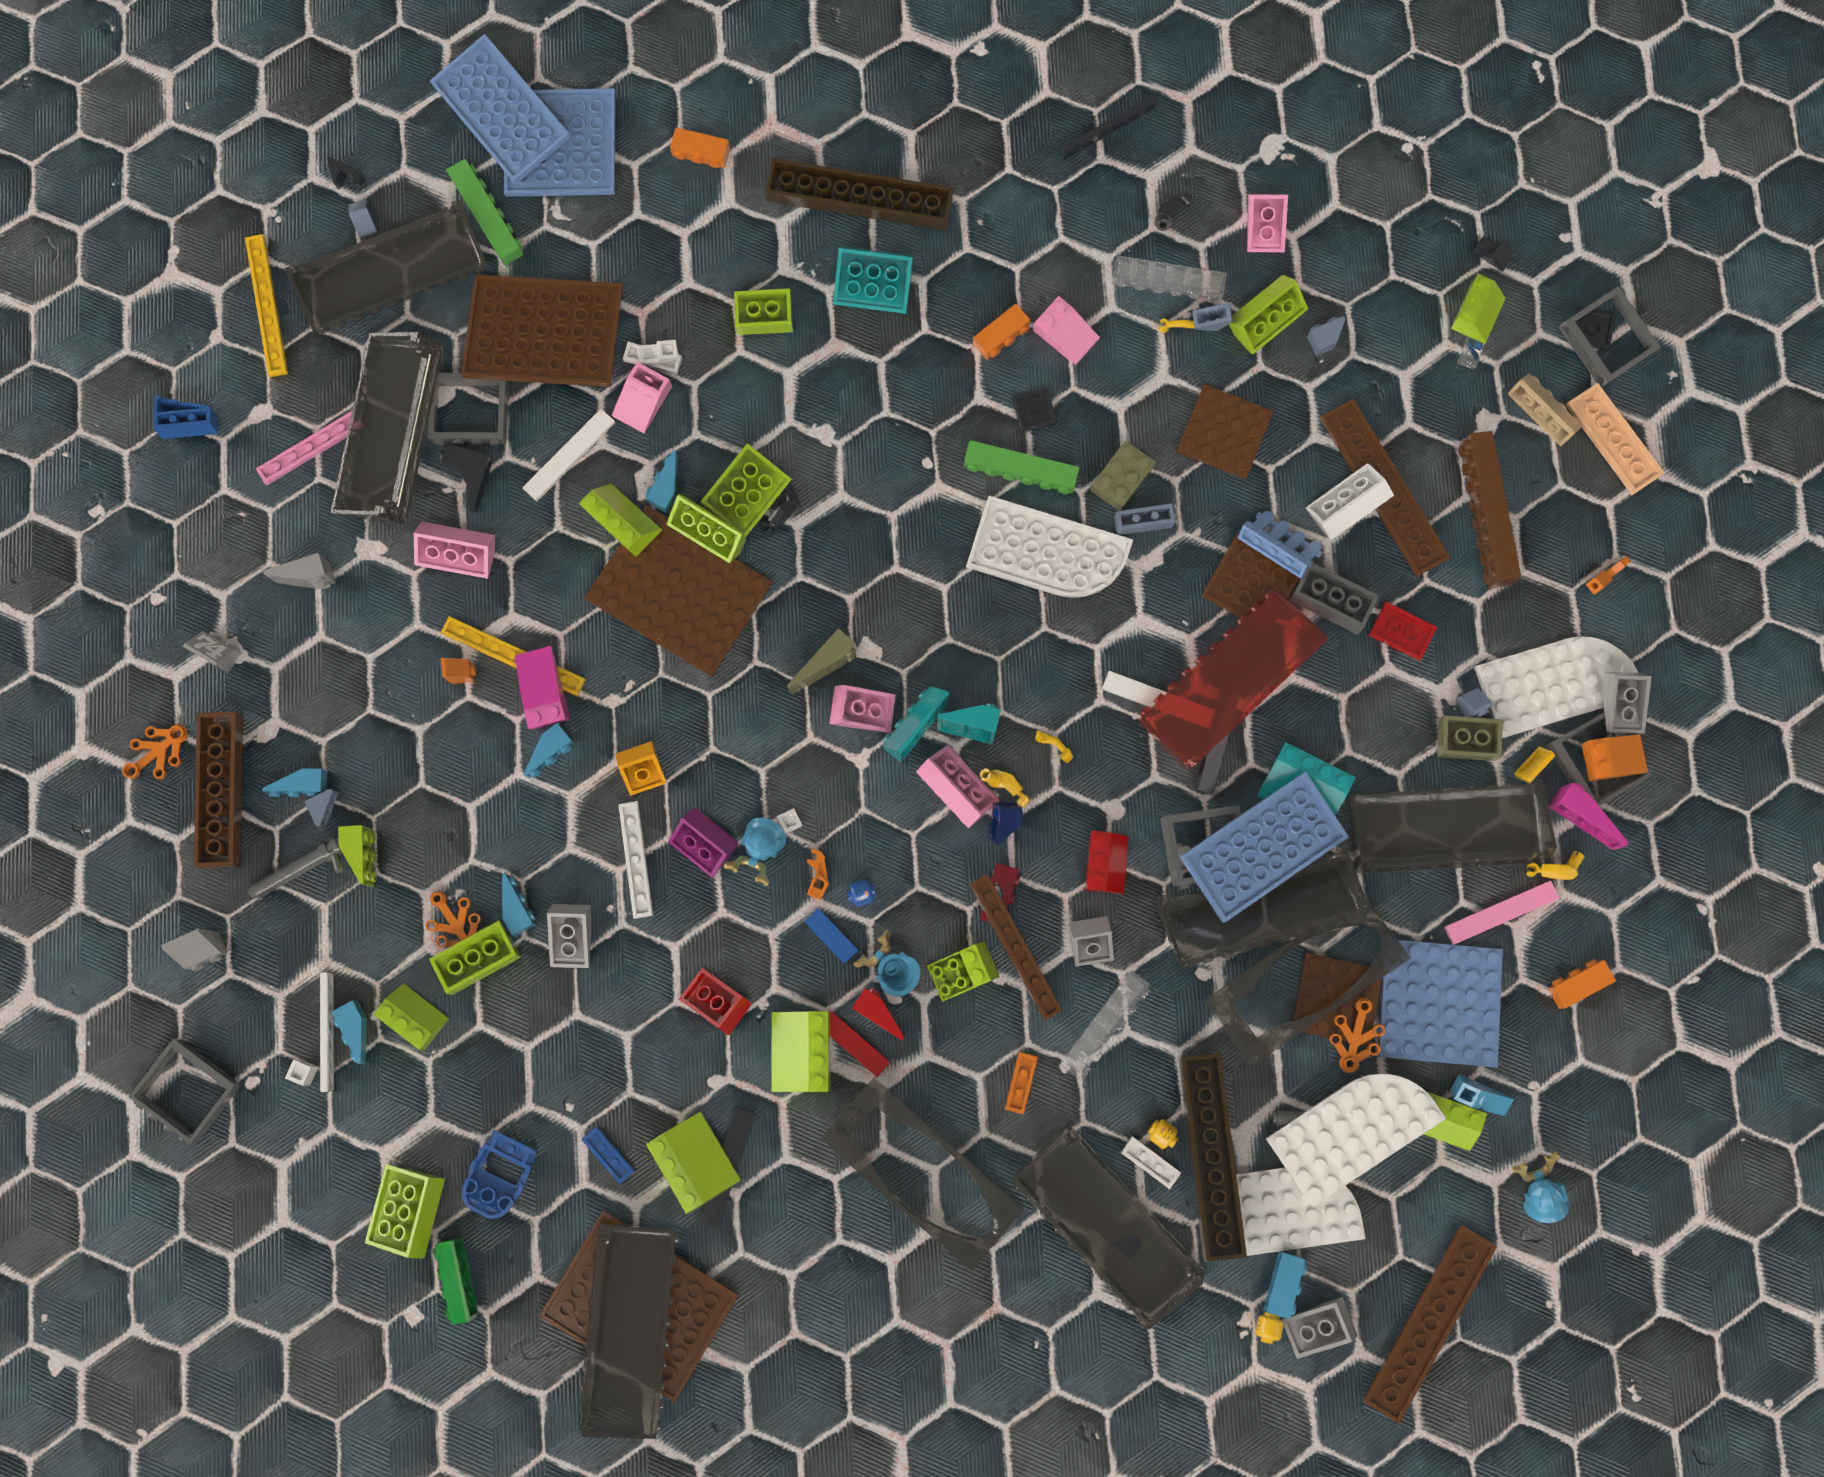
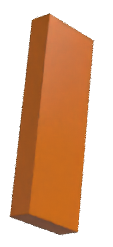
(1021, 1083)

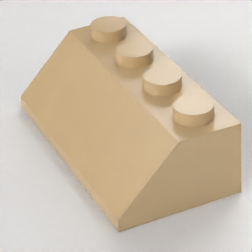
(1545, 409)

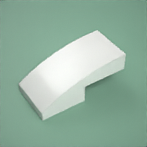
(658, 353)
(788, 821)

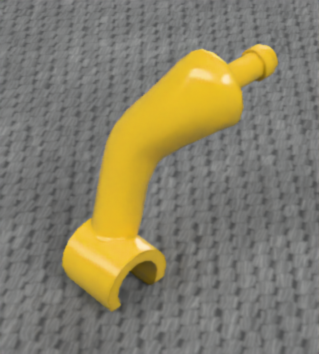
(1176, 323)
(1042, 737)

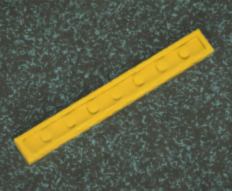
(266, 305)
(502, 651)

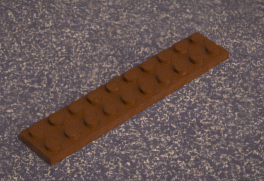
(1399, 513)
(1429, 1324)

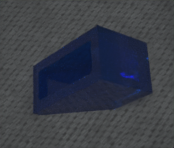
(1004, 820)

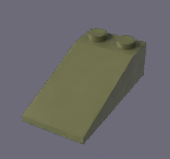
(831, 656)

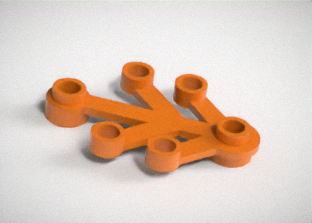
(158, 750)
(456, 925)
(1356, 1039)

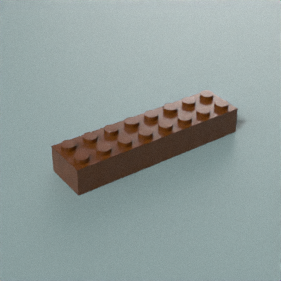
(1489, 510)
(218, 790)

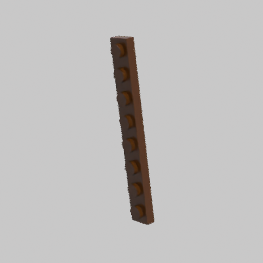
(1015, 947)

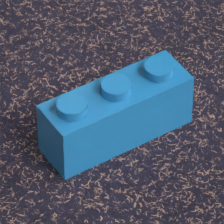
(1285, 1285)

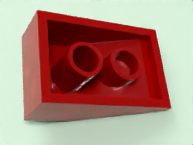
(715, 1001)
(875, 1010)

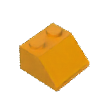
(640, 768)

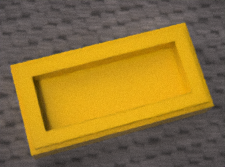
(1534, 764)

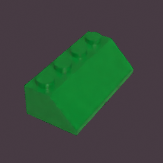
(456, 1281)

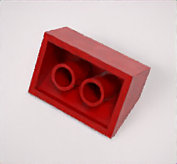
(1106, 862)

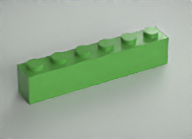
(485, 213)
(1021, 467)

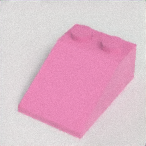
(1266, 222)
(1065, 330)
(862, 708)

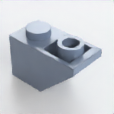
(1325, 337)
(1474, 704)

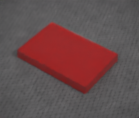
(1402, 631)

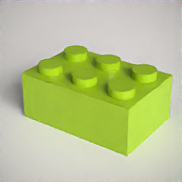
(763, 311)

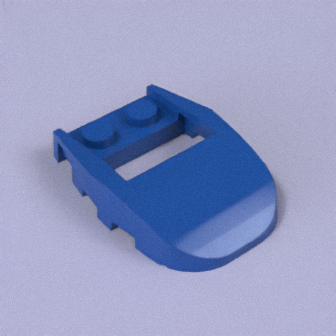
(489, 1193)

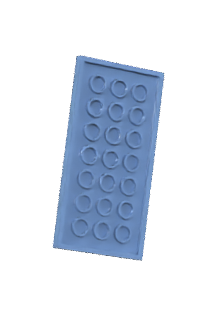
(500, 109)
(1264, 847)

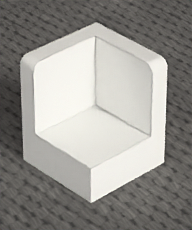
(301, 1073)

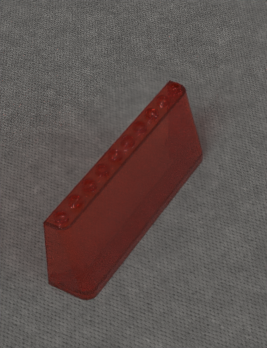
(1231, 679)

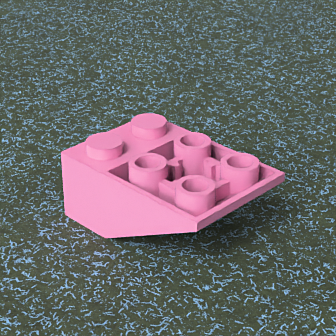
(641, 397)

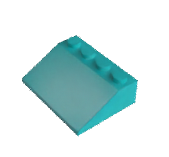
(873, 279)
(916, 723)
(972, 723)
(1292, 762)

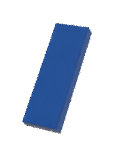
(831, 935)
(608, 1155)

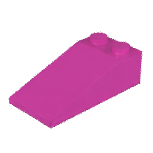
(541, 688)
(1584, 812)

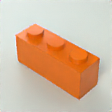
(700, 148)
(1001, 332)
(1581, 983)

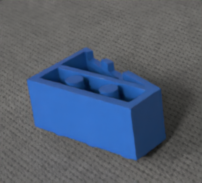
(183, 419)

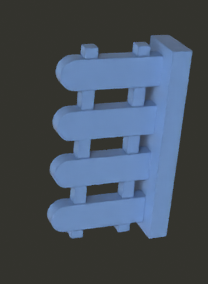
(1279, 552)

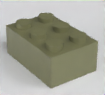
(1123, 476)
(1469, 738)

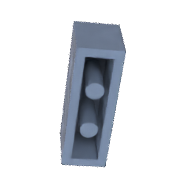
(1144, 519)

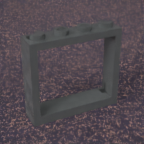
(1586, 351)
(474, 438)
(1571, 771)
(1170, 839)
(157, 1113)

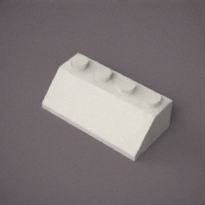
(1350, 501)

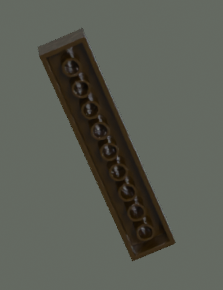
(859, 194)
(1212, 1157)

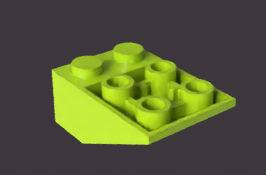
(357, 846)
(963, 971)

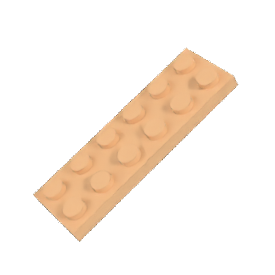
(1615, 439)

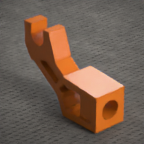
(1604, 577)
(821, 873)

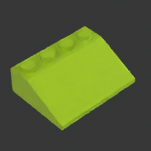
(745, 490)
(801, 1052)
(693, 1162)
(404, 1211)

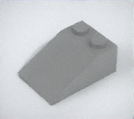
(308, 572)
(1626, 701)
(569, 935)
(196, 949)
(1320, 1328)

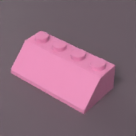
(453, 549)
(957, 785)

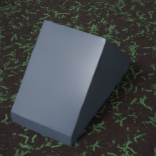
(362, 218)
(1212, 317)
(321, 807)

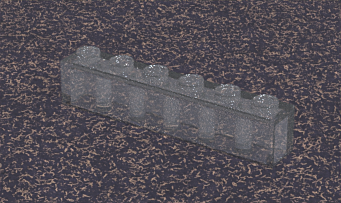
(1169, 278)
(1104, 1024)

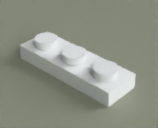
(631, 356)
(1150, 1162)

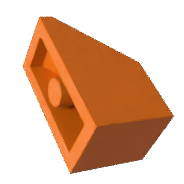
(458, 670)

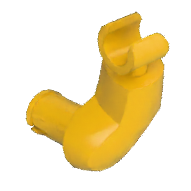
(1001, 779)
(1557, 871)

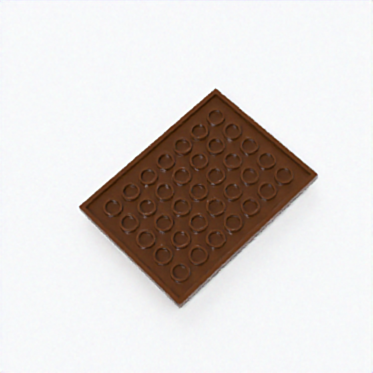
(542, 330)
(680, 596)
(695, 1312)

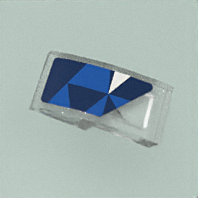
(1470, 353)

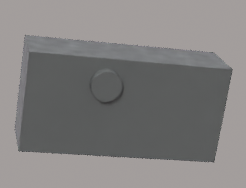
(1334, 598)

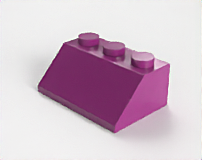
(703, 842)

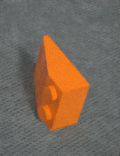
(1614, 757)

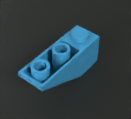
(664, 490)
(550, 745)
(300, 782)
(514, 911)
(353, 1026)
(1480, 1096)

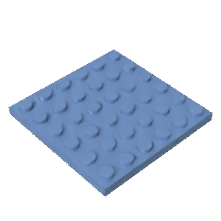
(586, 159)
(1443, 1005)

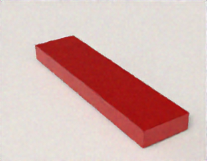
(857, 1046)

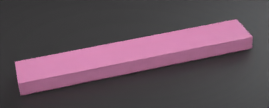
(305, 450)
(1501, 912)

